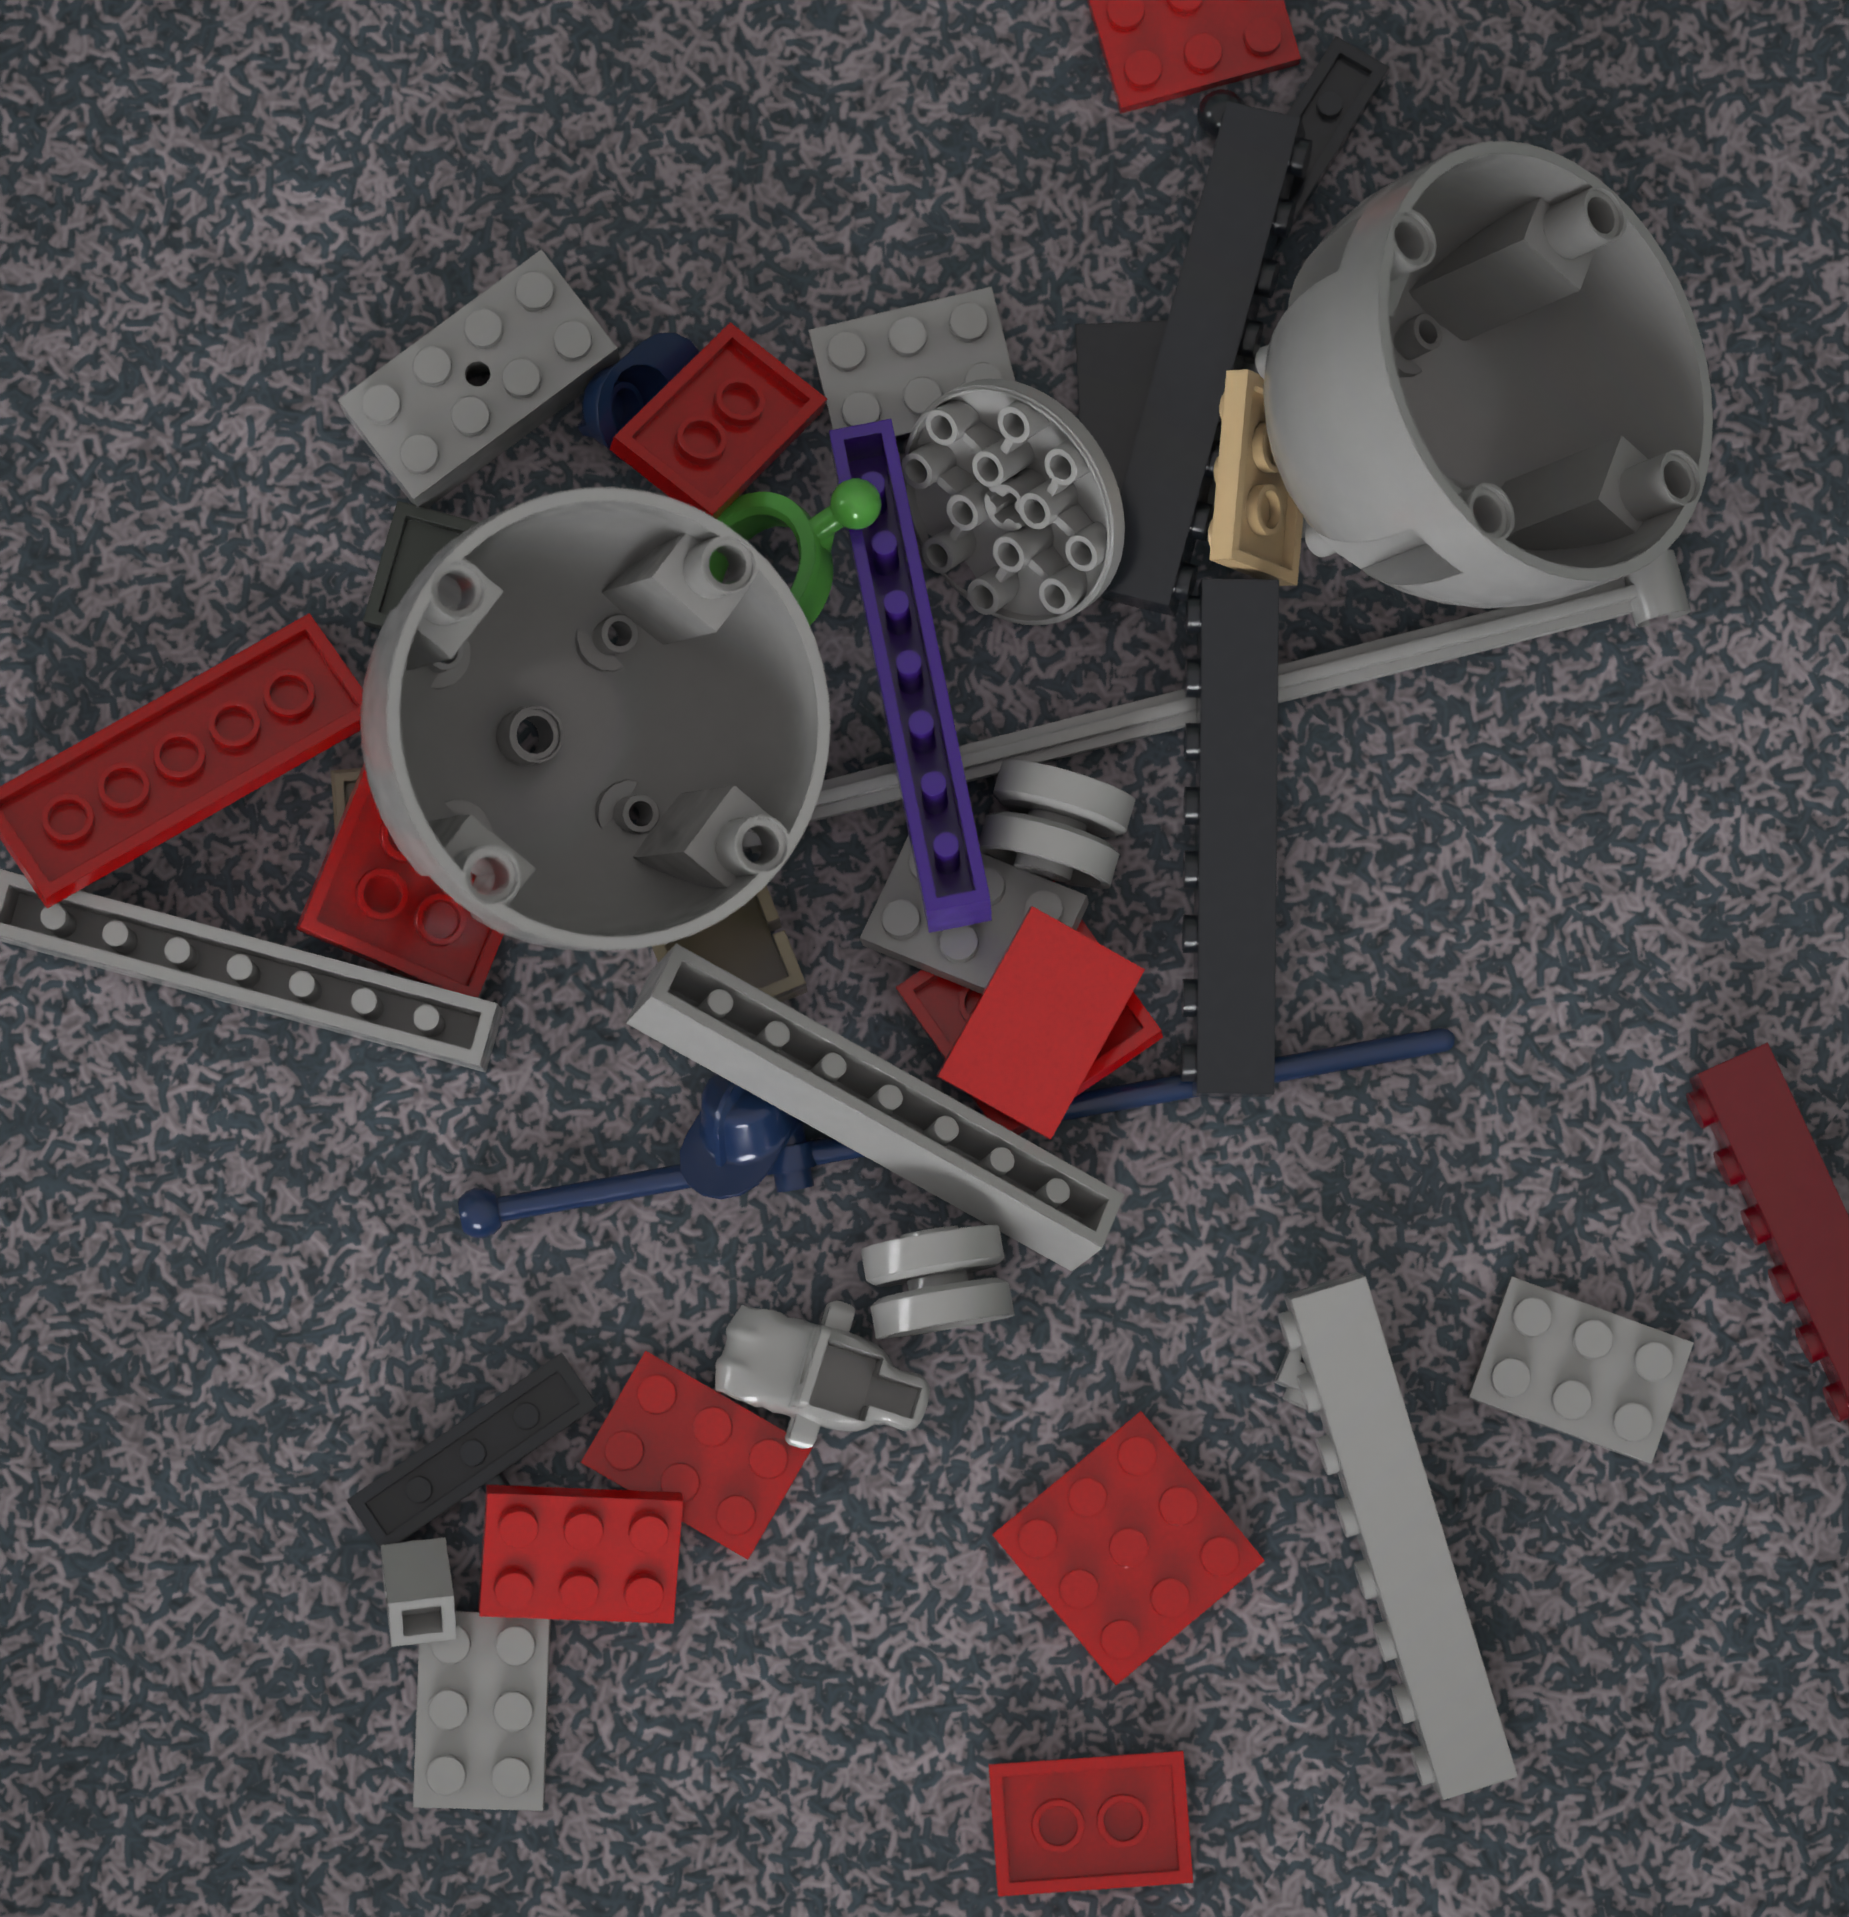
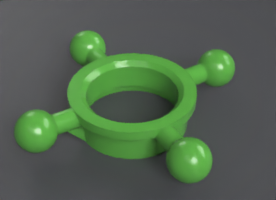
(852, 505)

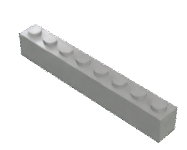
(251, 973)
(875, 1108)
(1398, 1535)

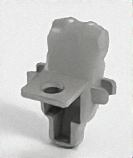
(816, 1374)

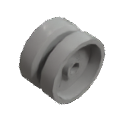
(1056, 823)
(936, 1272)

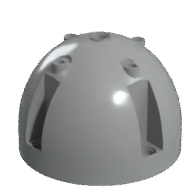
(1490, 384)
(694, 717)

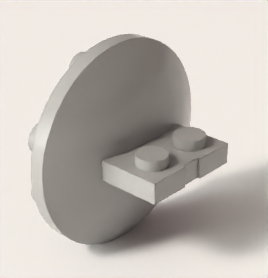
(1018, 497)

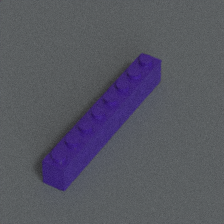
(913, 685)

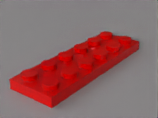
(178, 760)

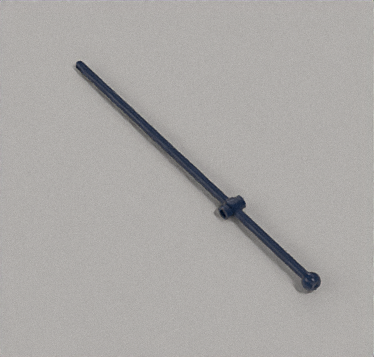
(484, 1212)

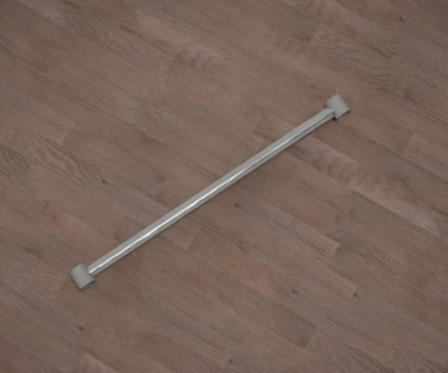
(1644, 594)

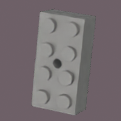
(438, 427)

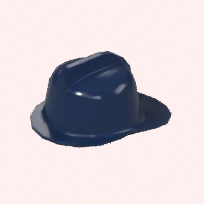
(626, 387)
(733, 1140)

